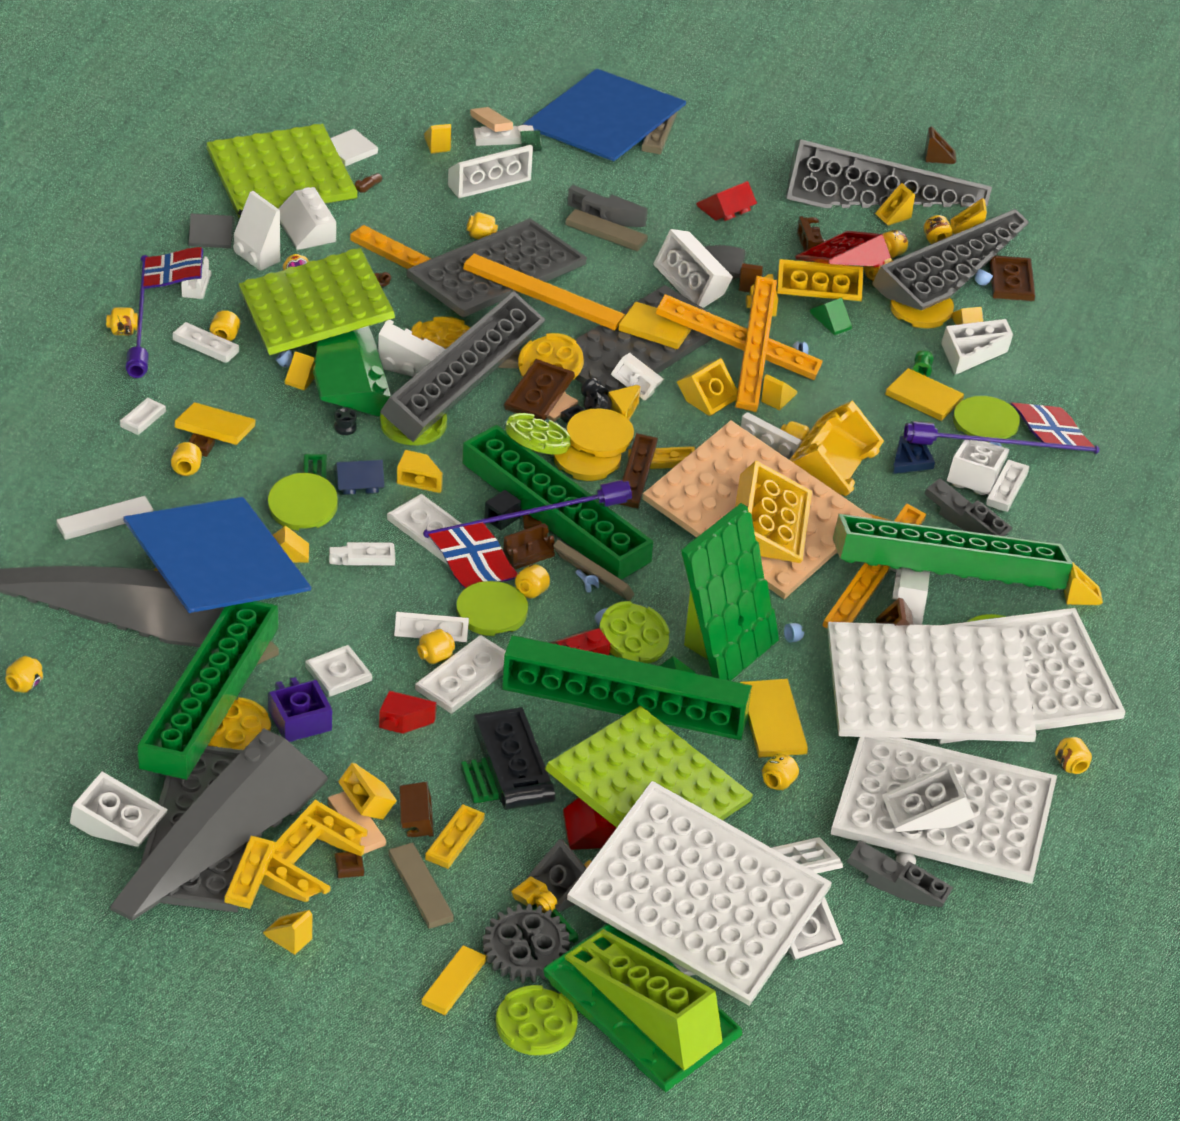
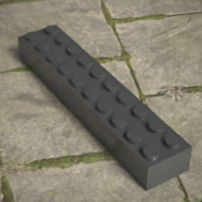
(462, 366)

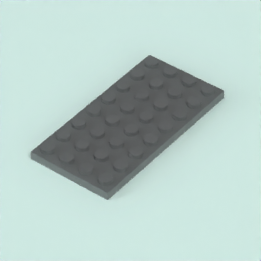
(522, 247)
(606, 347)
(177, 796)

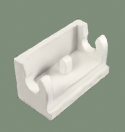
(197, 287)
(633, 372)

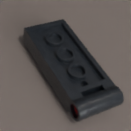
(513, 758)

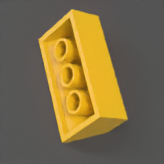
(819, 280)

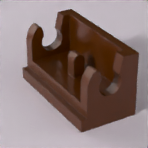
(809, 235)
(529, 546)
(416, 809)

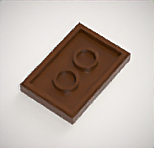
(1012, 278)
(539, 389)

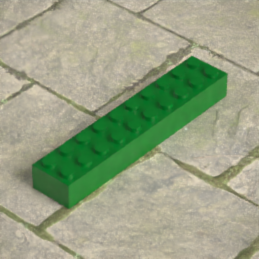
(585, 526)
(951, 552)
(624, 684)
(207, 689)

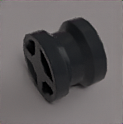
(593, 384)
(595, 400)
(345, 421)

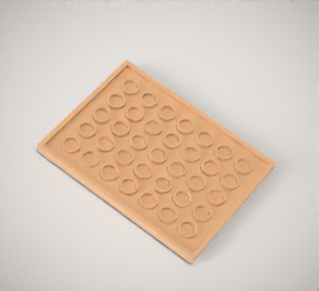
(706, 489)

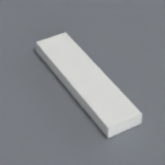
(101, 518)

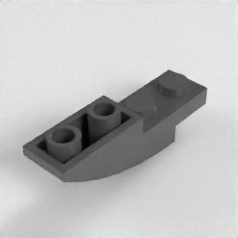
(611, 209)
(963, 513)
(905, 881)

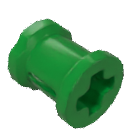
(923, 362)

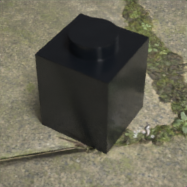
(502, 504)

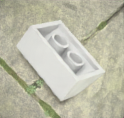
(307, 219)

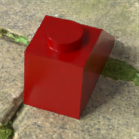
(405, 712)

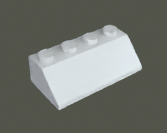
(491, 172)
(692, 268)

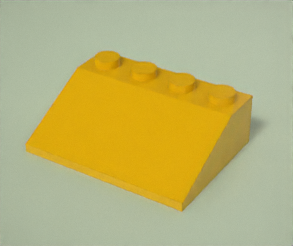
(777, 510)

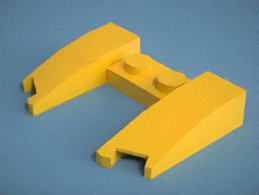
(314, 823)

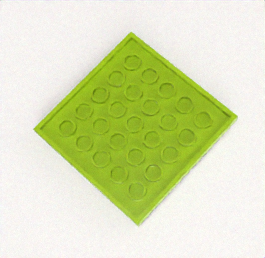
(279, 164)
(315, 301)
(623, 759)

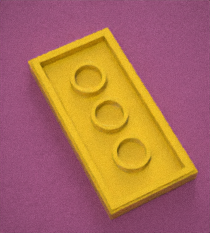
(775, 719)

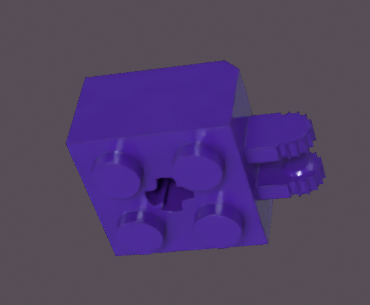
(299, 709)

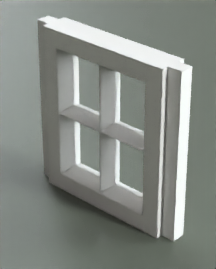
(823, 851)

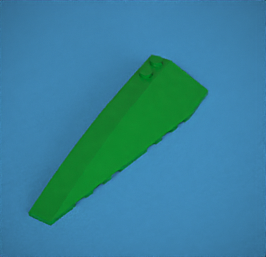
(351, 372)

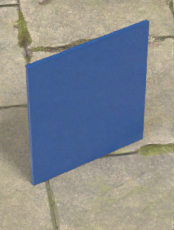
(605, 114)
(216, 554)

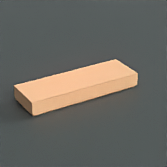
(491, 119)
(343, 805)

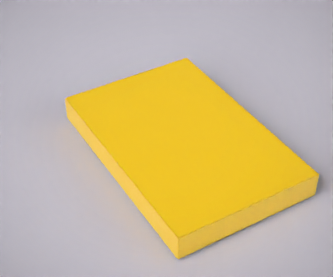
(646, 324)
(924, 394)
(215, 423)

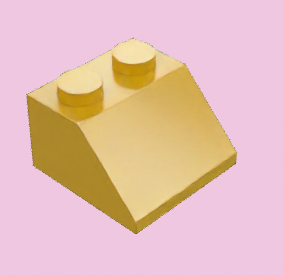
(709, 387)

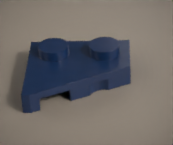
(912, 457)

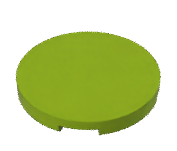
(986, 417)
(538, 434)
(428, 436)
(302, 501)
(492, 607)
(635, 632)
(536, 1020)

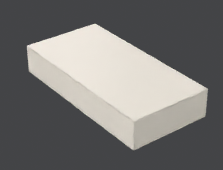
(142, 416)

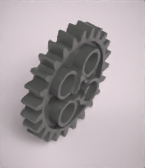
(505, 951)

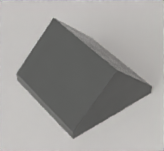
(211, 230)
(560, 872)

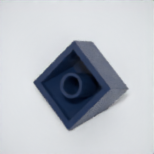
(359, 476)

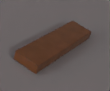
(639, 466)

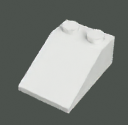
(258, 233)
(977, 466)
(929, 802)
(115, 812)
(817, 934)

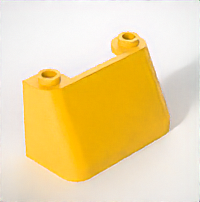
(837, 447)

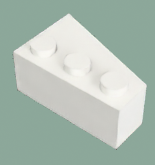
(975, 343)
(403, 351)
(913, 588)

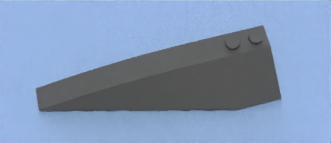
(845, 178)
(945, 266)
(113, 595)
(242, 802)

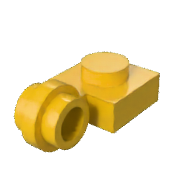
(535, 892)

